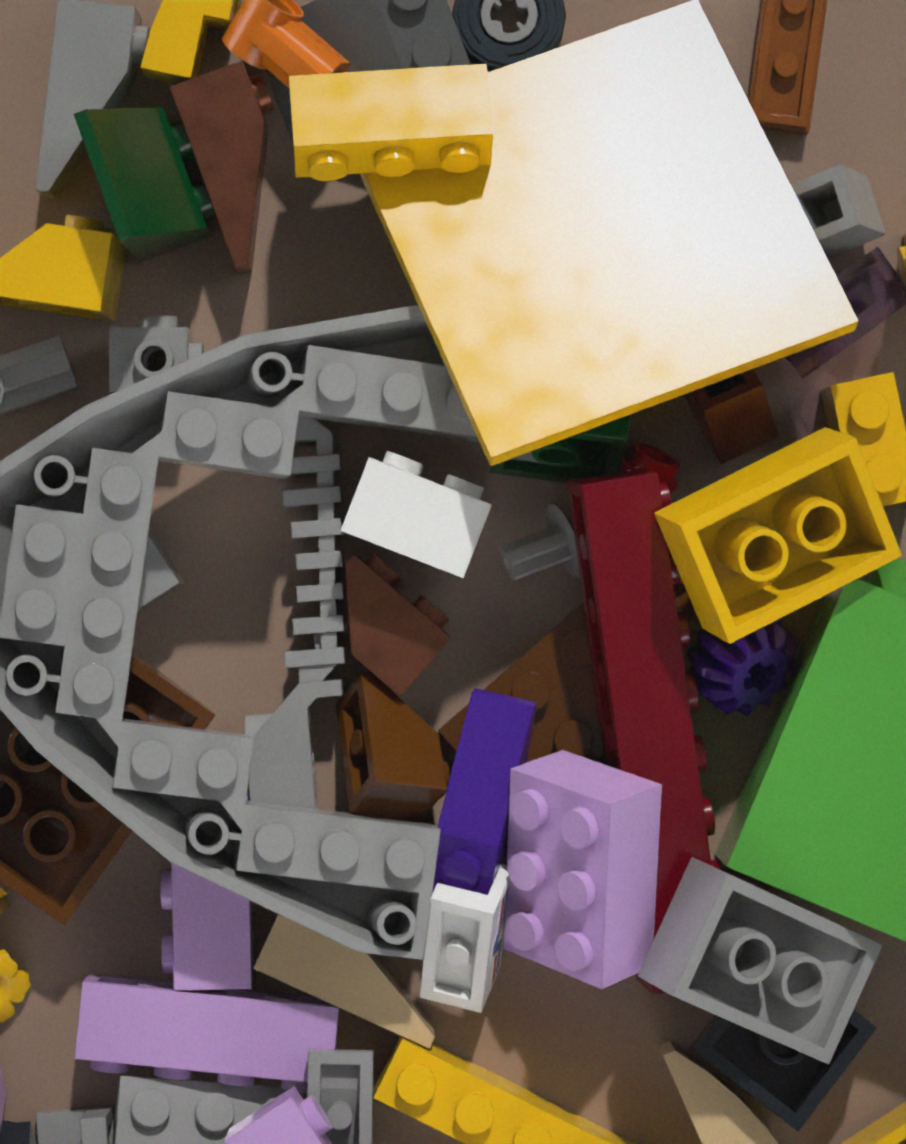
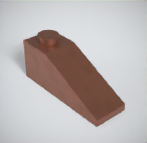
(230, 144)

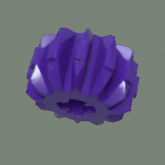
(745, 671)

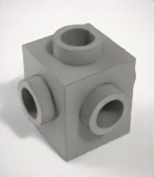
(135, 346)

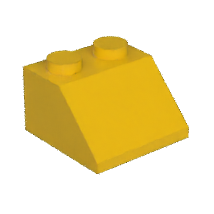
(65, 270)

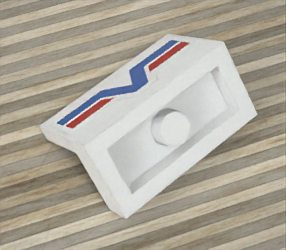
(464, 943)

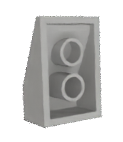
(759, 961)

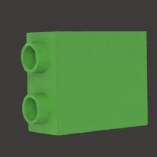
(830, 774)

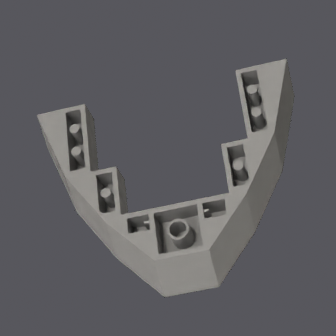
(71, 594)

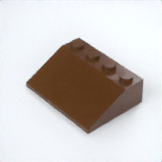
(50, 828)

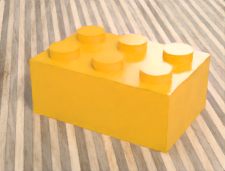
(778, 534)

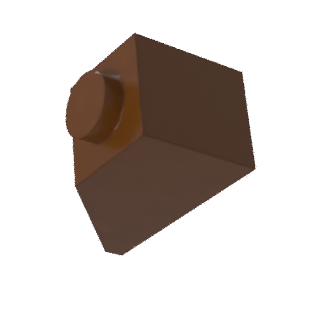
(388, 753)

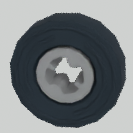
(488, 43)

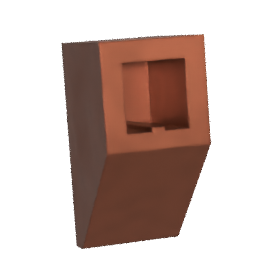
(388, 630)

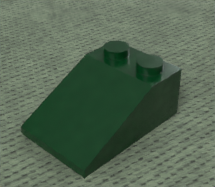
(146, 178)

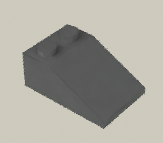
(381, 37)

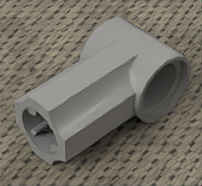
(35, 375)

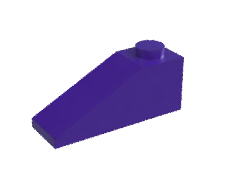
(478, 791)

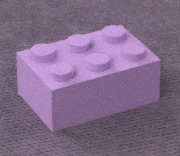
(582, 867)

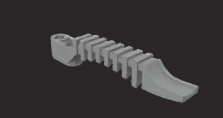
(283, 740)

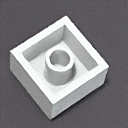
(416, 514)

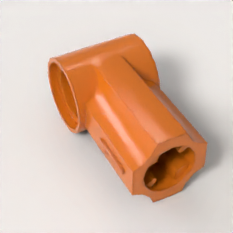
(276, 39)

